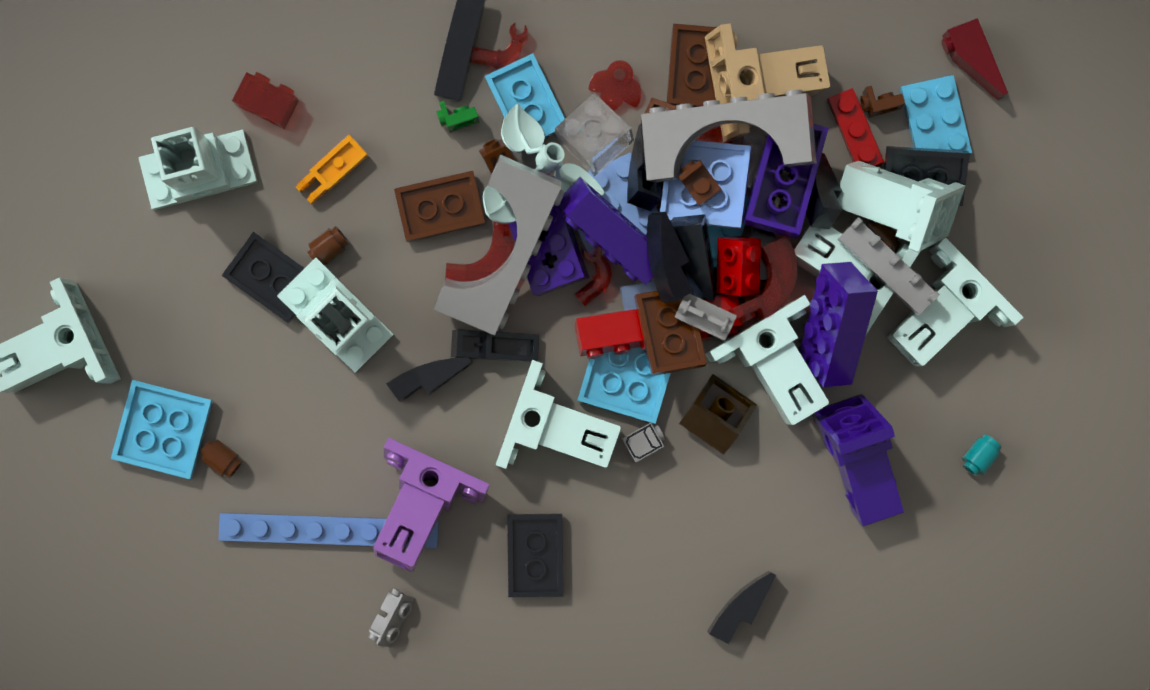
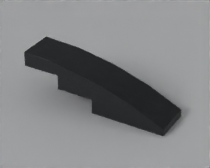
(458, 48)

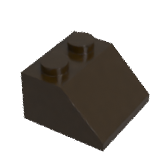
(718, 414)

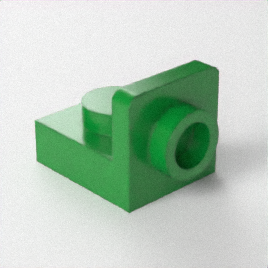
(461, 118)

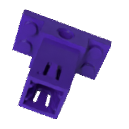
(859, 443)

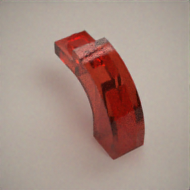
(492, 261)
(781, 278)

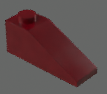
(973, 55)

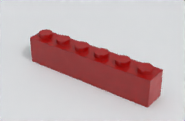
(623, 331)

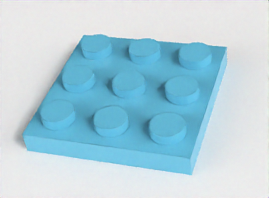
(624, 385)
(162, 429)

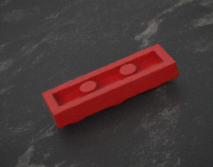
(854, 128)

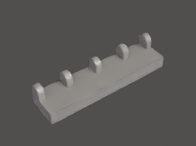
(888, 267)

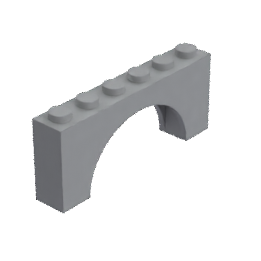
(672, 132)
(485, 300)

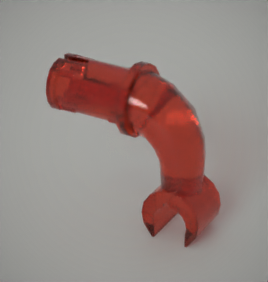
(500, 58)
(600, 281)

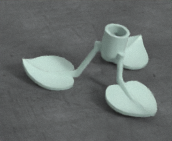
(523, 133)

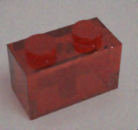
(266, 100)

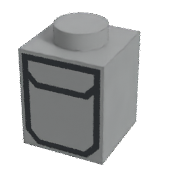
(644, 441)

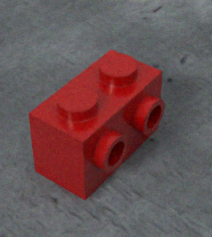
(739, 271)

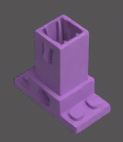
(419, 505)

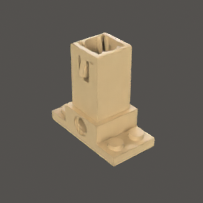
(751, 74)

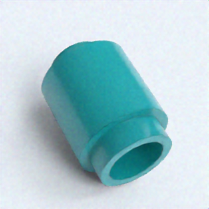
(981, 455)

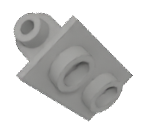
(705, 316)
(398, 607)

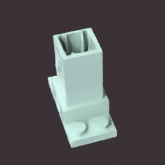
(195, 166)
(918, 210)
(819, 241)
(951, 309)
(335, 315)
(52, 347)
(779, 364)
(557, 428)

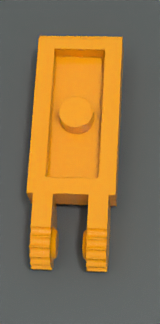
(333, 168)

